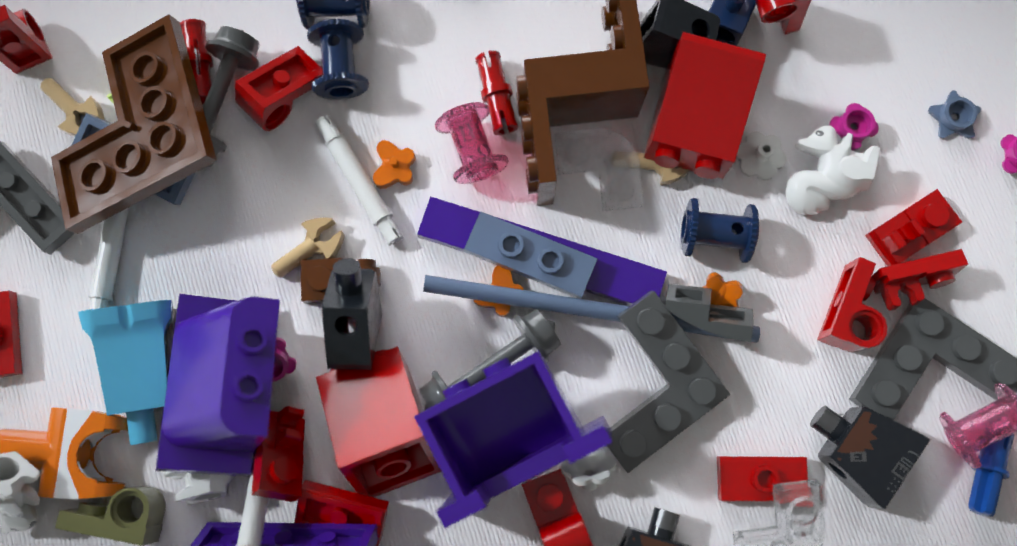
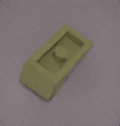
(116, 519)

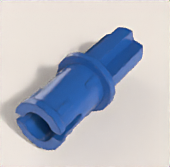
(989, 477)

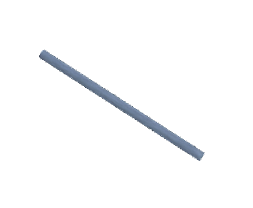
(542, 301)

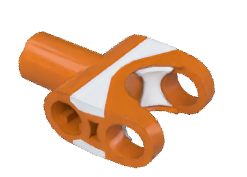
(67, 452)

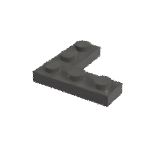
(30, 203)
(926, 334)
(689, 391)

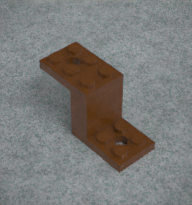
(580, 91)

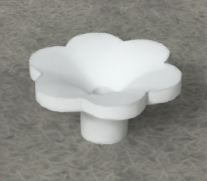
(755, 160)
(590, 470)

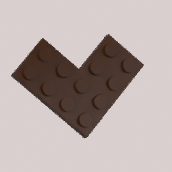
(157, 133)

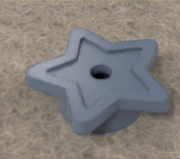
(963, 108)

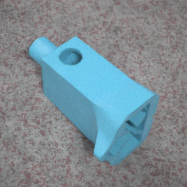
(132, 361)

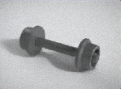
(235, 51)
(536, 335)

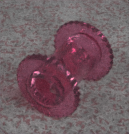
(471, 142)
(982, 426)

